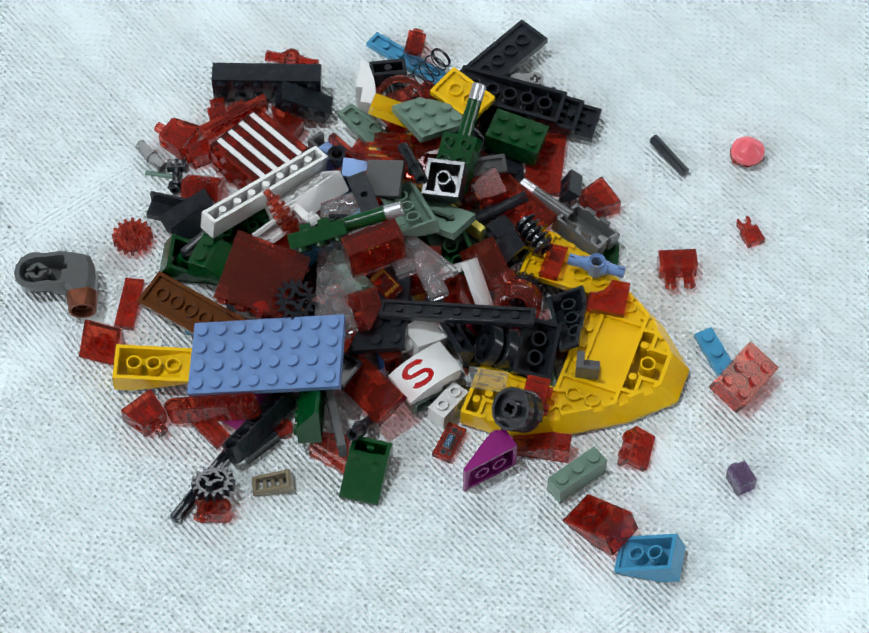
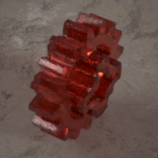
(132, 236)

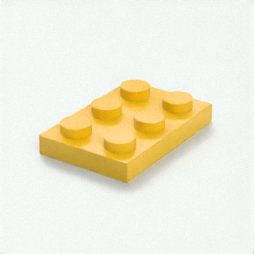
(455, 90)

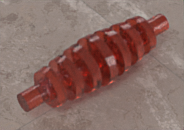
(285, 218)

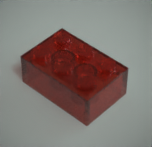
(373, 247)
(743, 377)

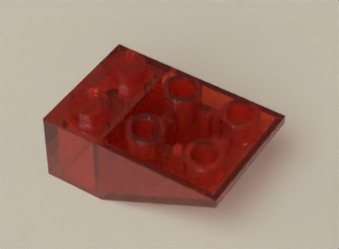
(602, 523)

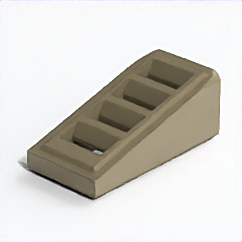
(282, 488)

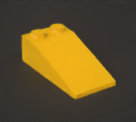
(150, 367)

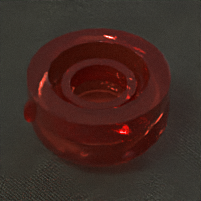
(520, 289)

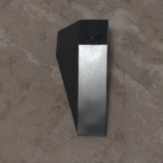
(569, 310)

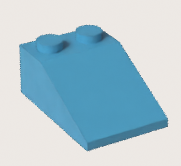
(652, 557)

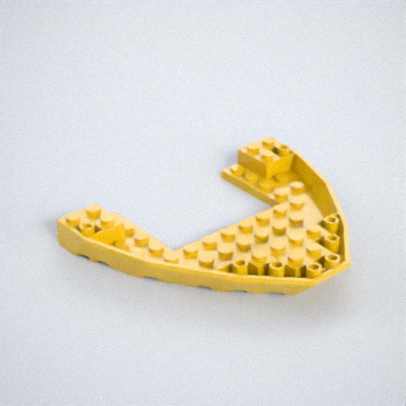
(636, 359)

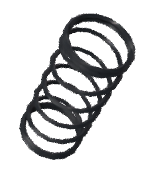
(430, 72)

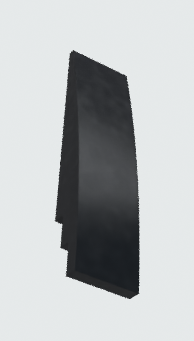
(539, 103)

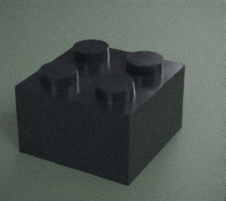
(445, 181)

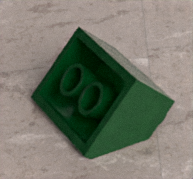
(309, 417)

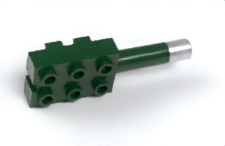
(462, 145)
(333, 229)

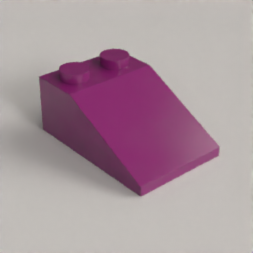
(493, 456)

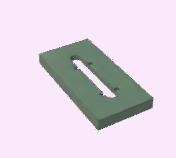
(461, 218)

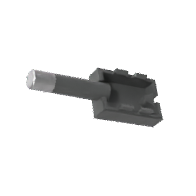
(577, 223)

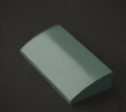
(418, 216)

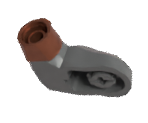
(62, 274)

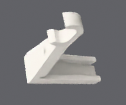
(274, 233)
(475, 281)

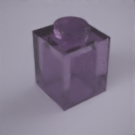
(740, 478)

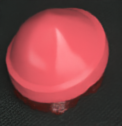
(747, 152)

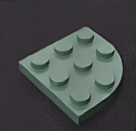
(427, 118)

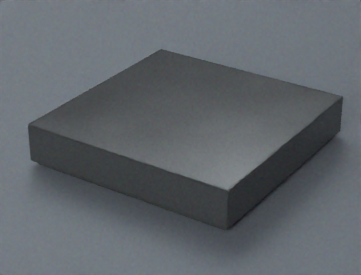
(386, 177)

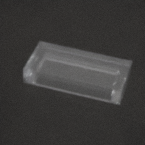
(487, 379)

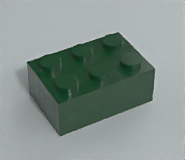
(515, 137)

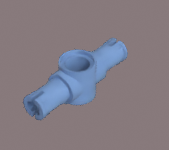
(604, 267)

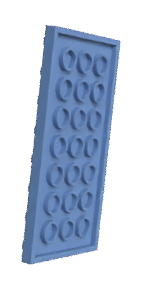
(267, 355)

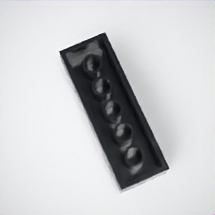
(250, 80)

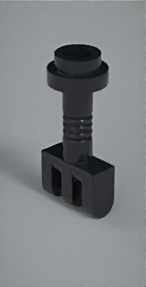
(175, 185)

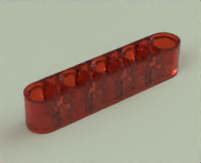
(212, 408)

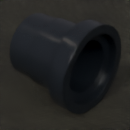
(334, 153)

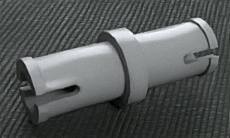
(151, 155)

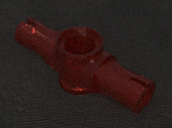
(290, 56)

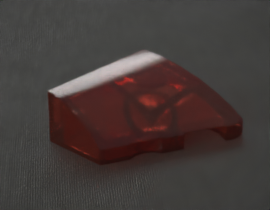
(328, 452)

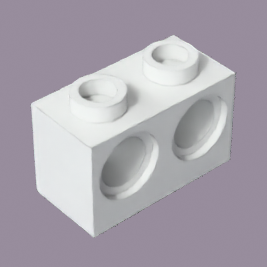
(447, 405)

